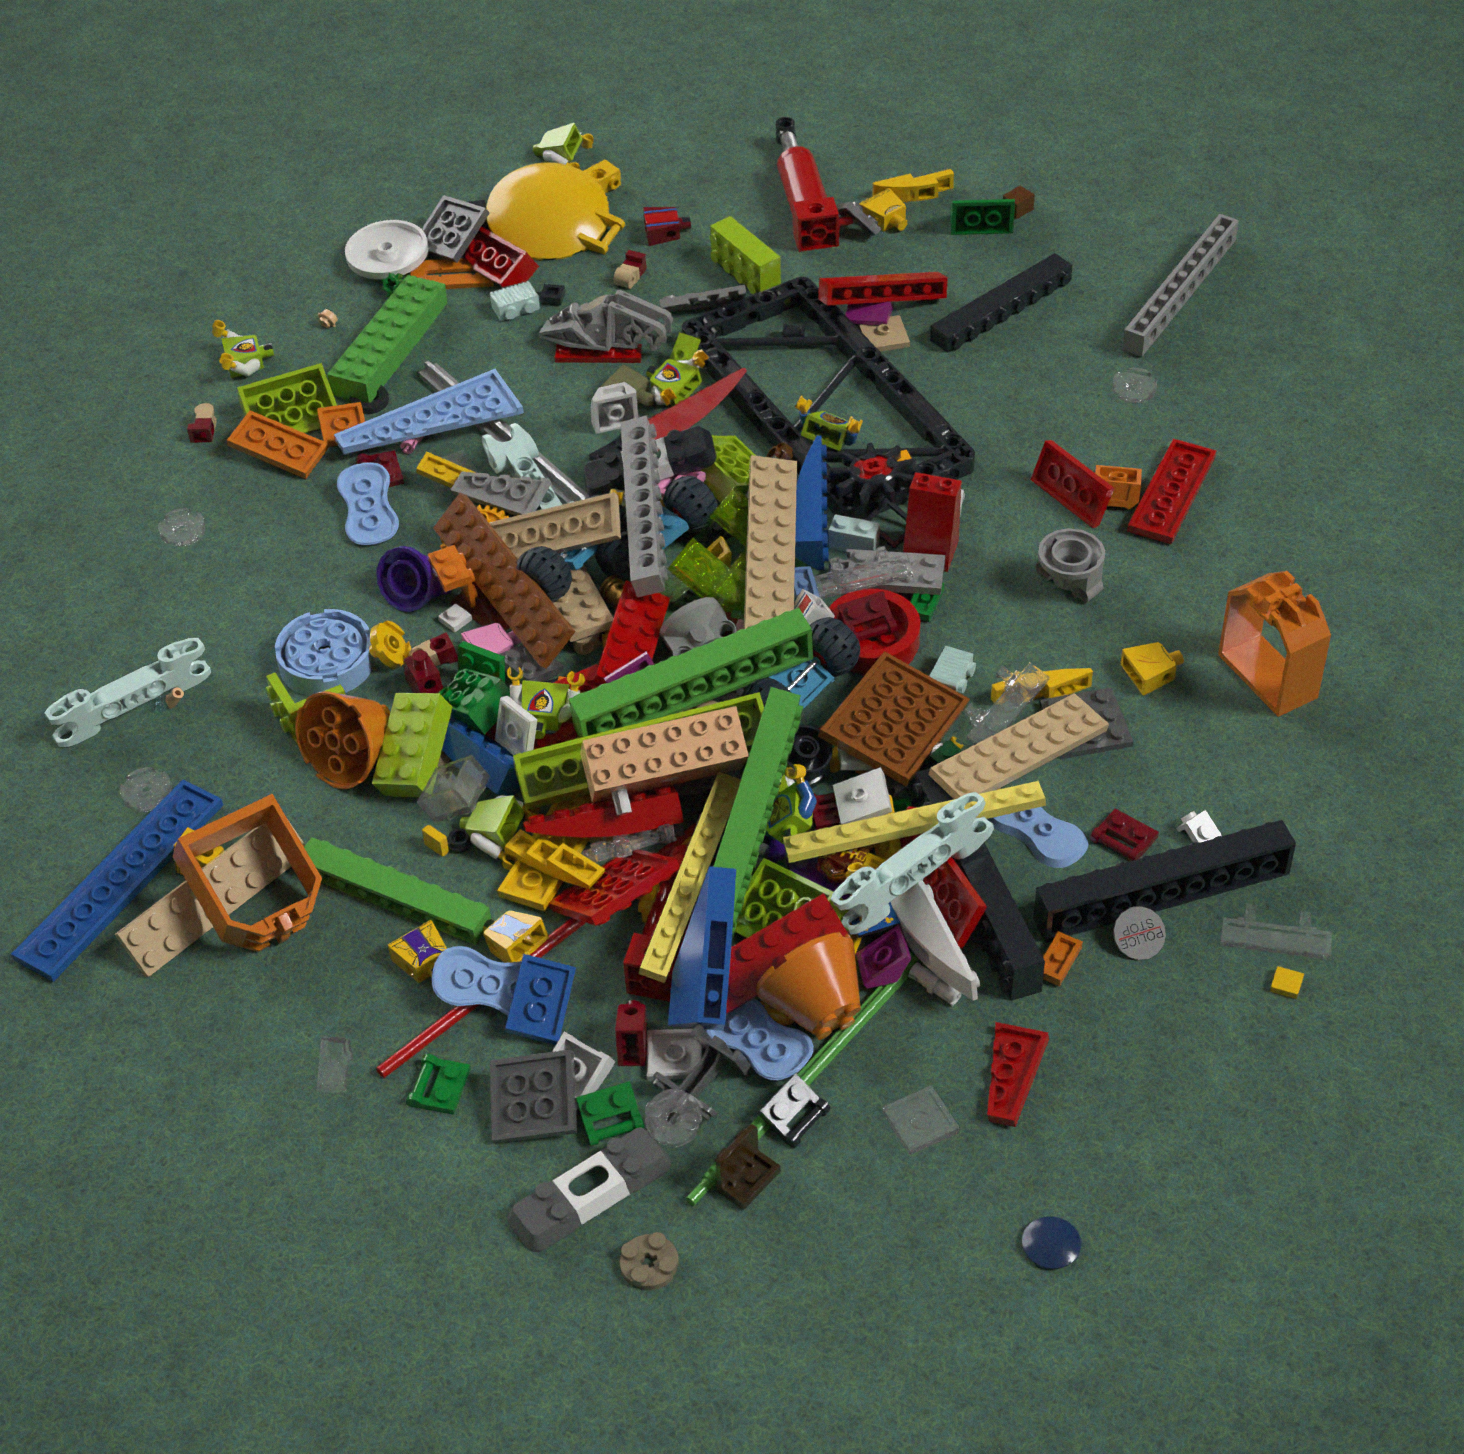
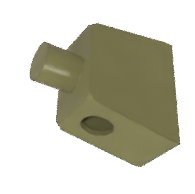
(635, 380)

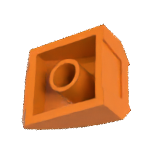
(1125, 483)

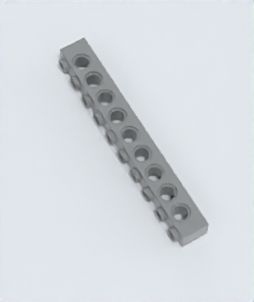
(1180, 285)
(643, 507)

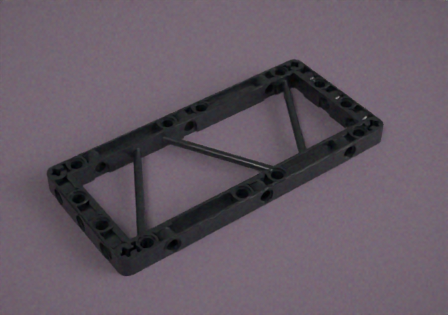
(952, 454)

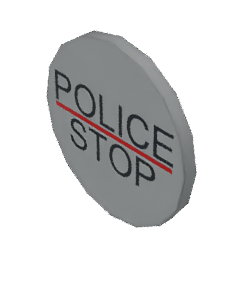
(1139, 933)

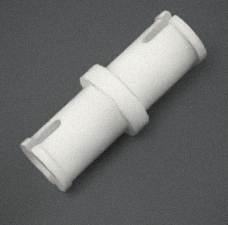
(934, 984)

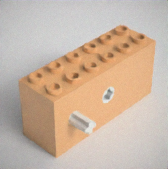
(662, 755)

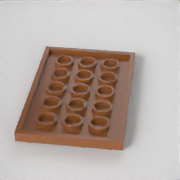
(894, 718)

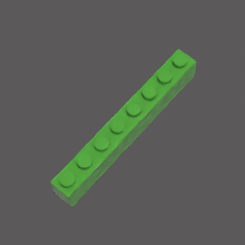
(398, 891)

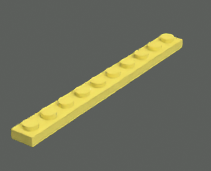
(905, 823)
(690, 878)

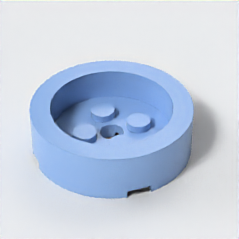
(315, 670)

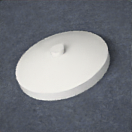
(386, 249)

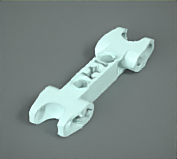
(517, 458)
(88, 710)
(876, 888)

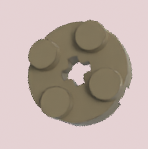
(651, 1246)

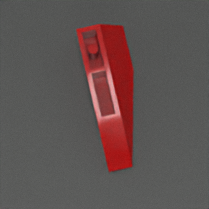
(600, 819)

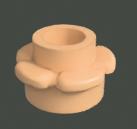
(327, 318)

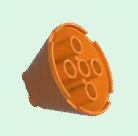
(341, 736)
(815, 985)

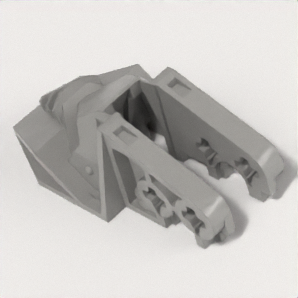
(608, 323)

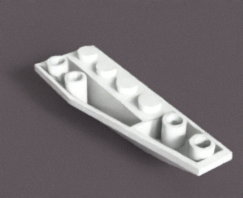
(932, 939)

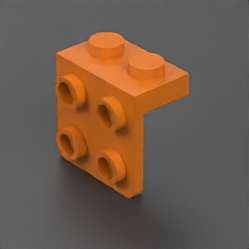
(452, 572)

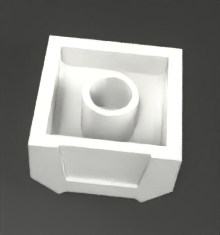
(612, 406)
(589, 1065)

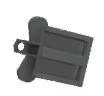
(712, 1062)

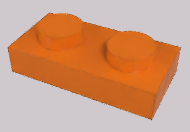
(1060, 957)

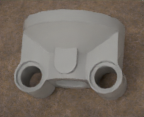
(1073, 562)
(695, 625)

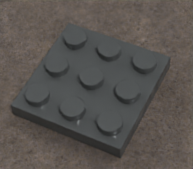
(453, 227)
(1106, 705)
(533, 1096)

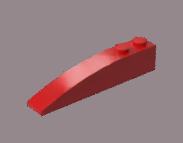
(499, 259)
(695, 407)

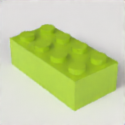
(744, 255)
(411, 743)

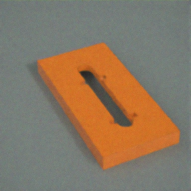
(452, 281)

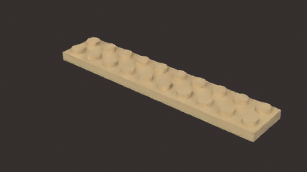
(770, 539)

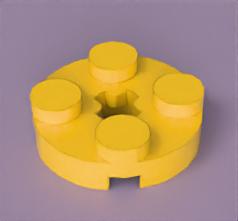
(389, 644)

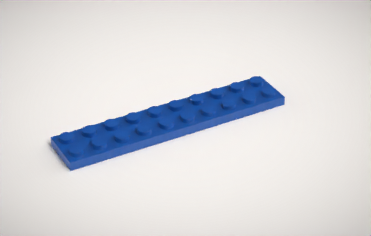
(115, 881)

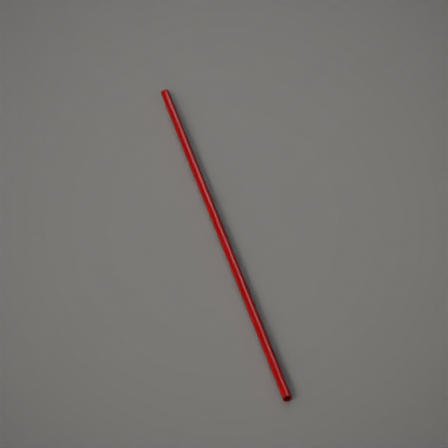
(460, 1012)

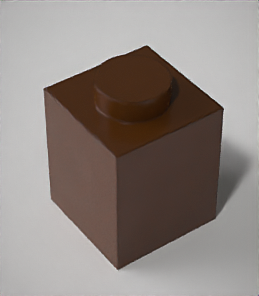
(1023, 201)

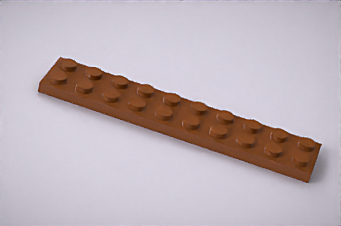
(510, 591)

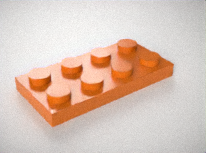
(277, 444)

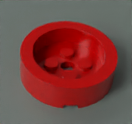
(900, 644)

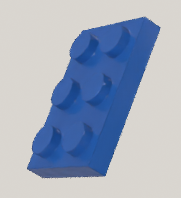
(540, 999)

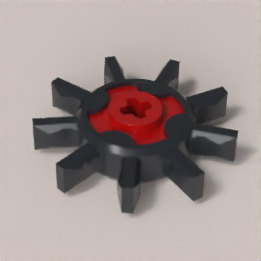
(873, 474)

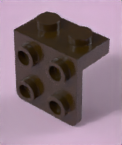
(743, 1169)

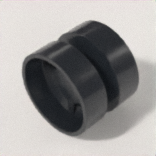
(811, 753)

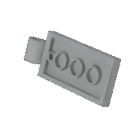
(926, 569)

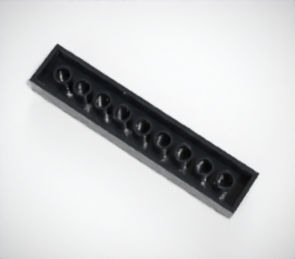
(1164, 879)
(1001, 926)

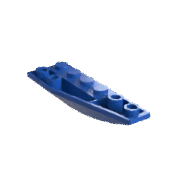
(810, 508)
(493, 757)
(703, 961)

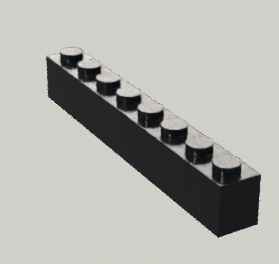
(1001, 303)

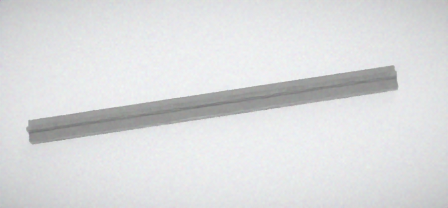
(563, 486)

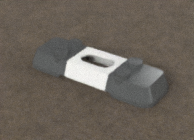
(555, 1212)

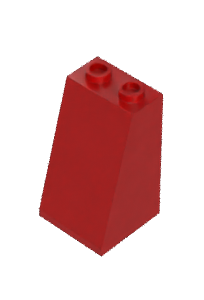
(933, 516)

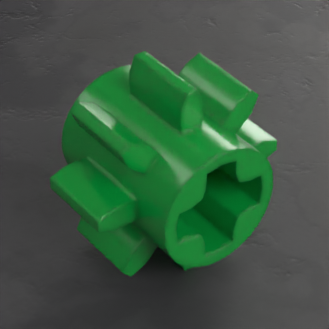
(391, 283)

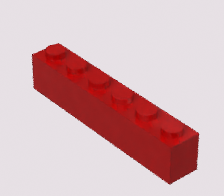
(882, 288)

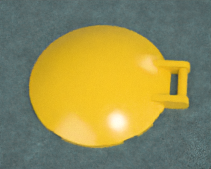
(551, 211)

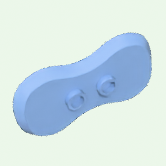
(369, 513)
(1048, 838)
(469, 978)
(770, 1047)

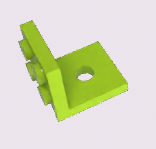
(284, 705)

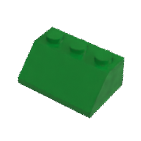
(982, 216)

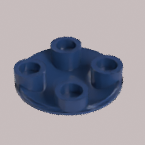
(1051, 1242)

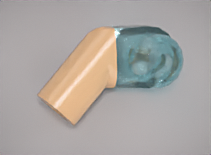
(167, 701)

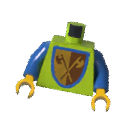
(833, 429)
(792, 807)

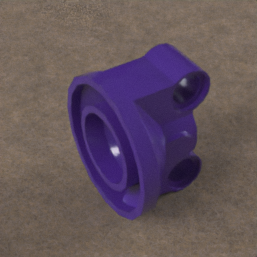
(407, 579)

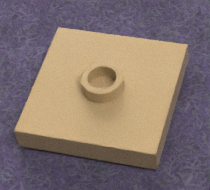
(887, 336)

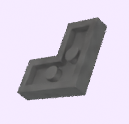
(865, 222)

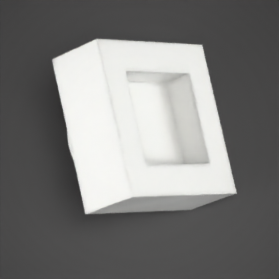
(455, 618)

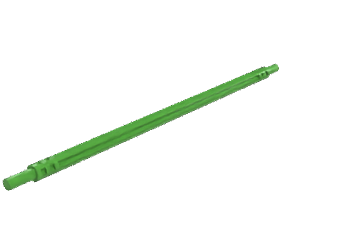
(820, 1061)

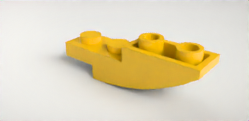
(918, 188)

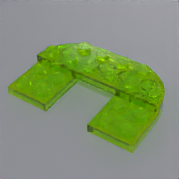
(708, 574)

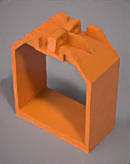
(1303, 629)
(227, 828)

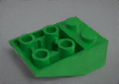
(475, 699)

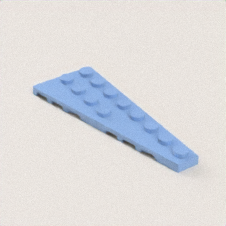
(461, 405)

